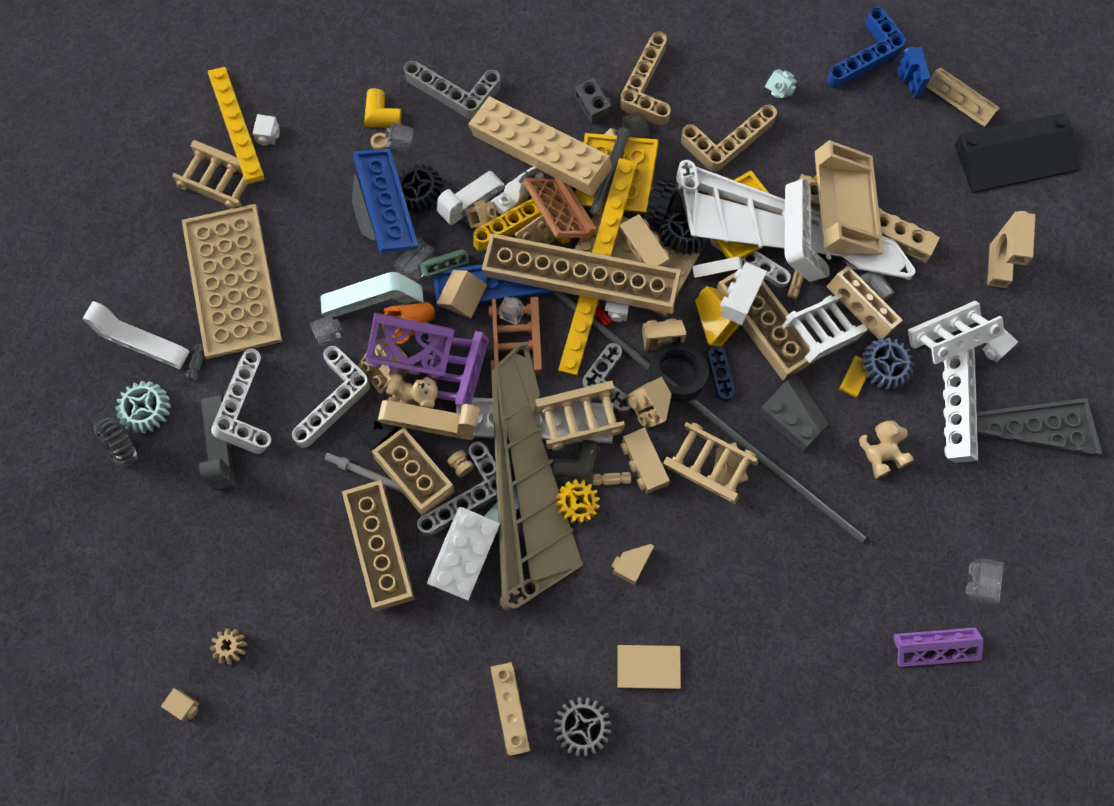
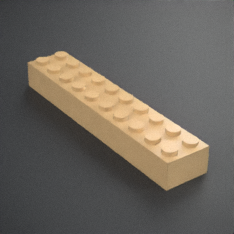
(581, 273)

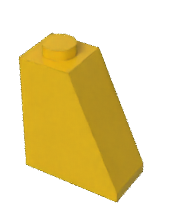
(715, 326)

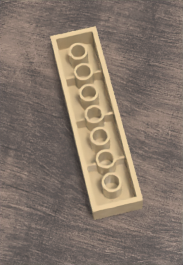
(541, 146)

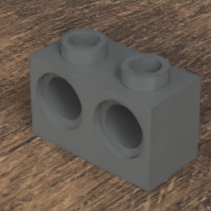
(590, 101)

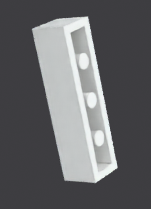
(717, 267)

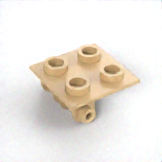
(537, 231)

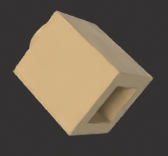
(180, 705)

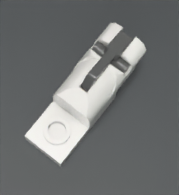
(515, 192)

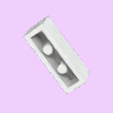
(742, 293)

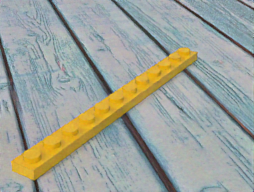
(603, 245)

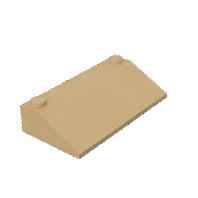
(848, 200)

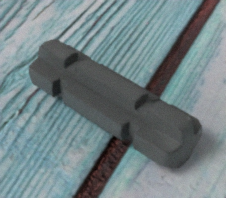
(195, 362)

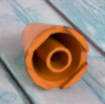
(419, 312)

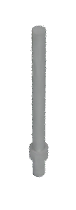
(344, 463)

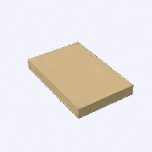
(648, 667)

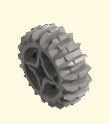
(565, 734)

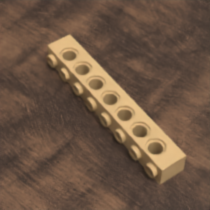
(892, 223)

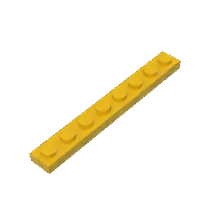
(236, 125)

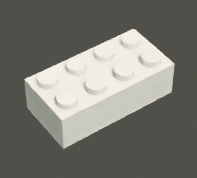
(463, 553)

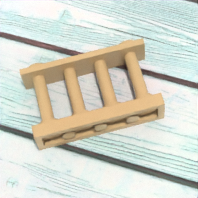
(216, 158)
(566, 401)
(710, 482)
(510, 709)

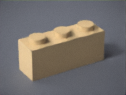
(643, 242)
(644, 461)

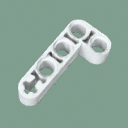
(453, 206)

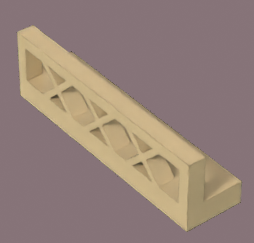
(962, 96)

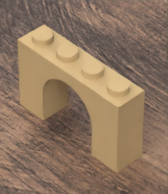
(1011, 246)

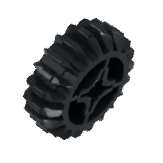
(424, 191)
(677, 235)

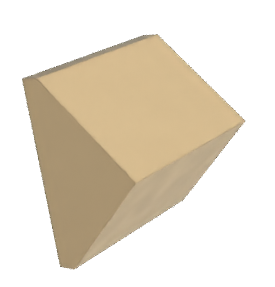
(462, 293)

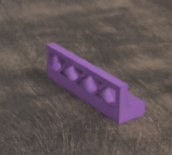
(940, 642)

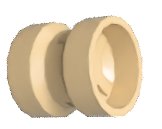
(460, 463)

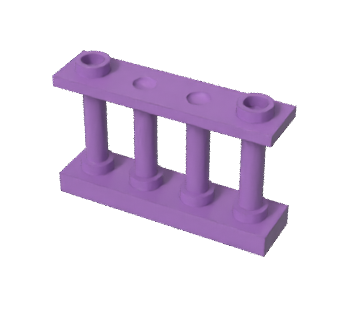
(473, 363)

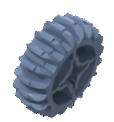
(884, 376)

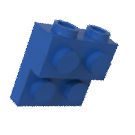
(914, 71)

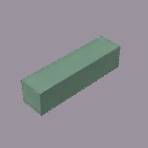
(444, 262)

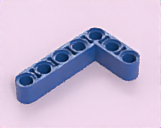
(889, 44)

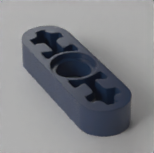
(719, 387)

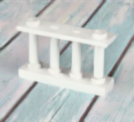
(950, 322)
(828, 343)

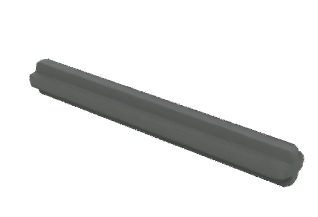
(603, 189)

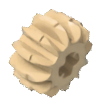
(236, 644)

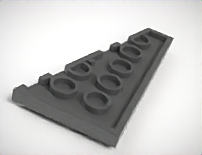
(1054, 425)

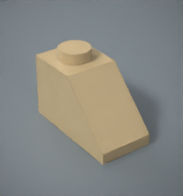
(631, 563)

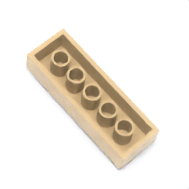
(781, 347)
(378, 546)

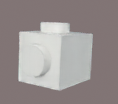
(266, 130)
(617, 311)
(999, 346)

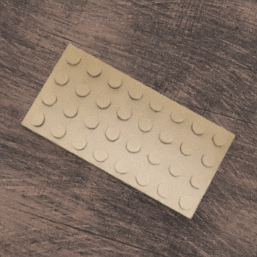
(231, 281)

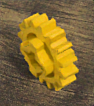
(570, 495)

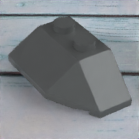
(361, 210)

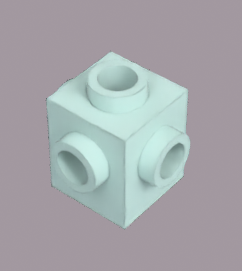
(781, 84)

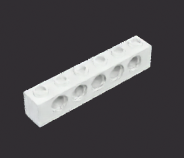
(966, 392)

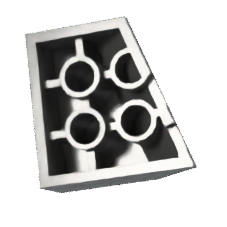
(794, 413)

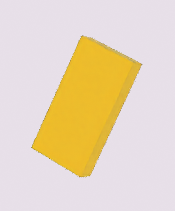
(854, 378)

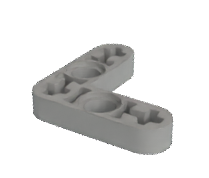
(615, 358)

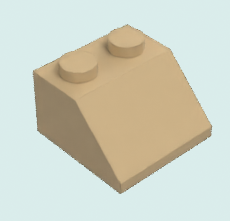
(661, 333)

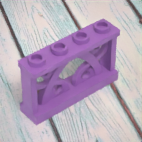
(434, 333)

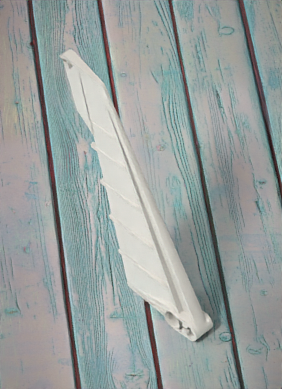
(735, 222)

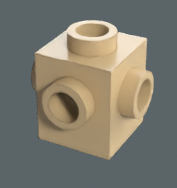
(481, 213)

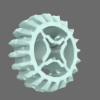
(149, 394)

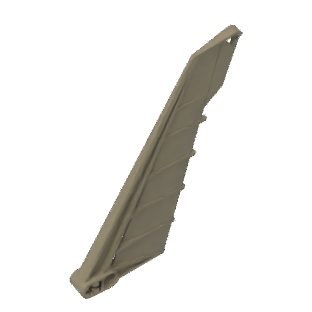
(546, 534)

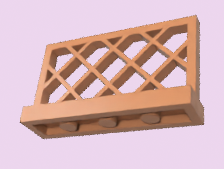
(566, 202)

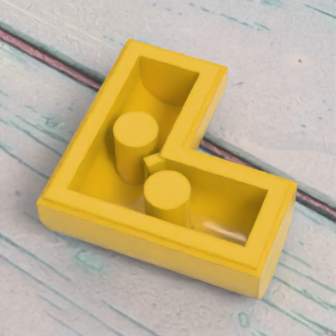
(376, 114)

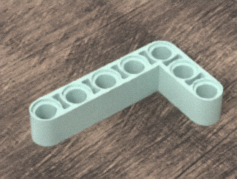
(371, 291)

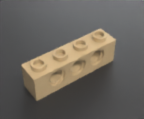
(864, 303)

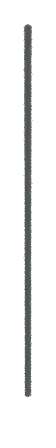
(719, 423)

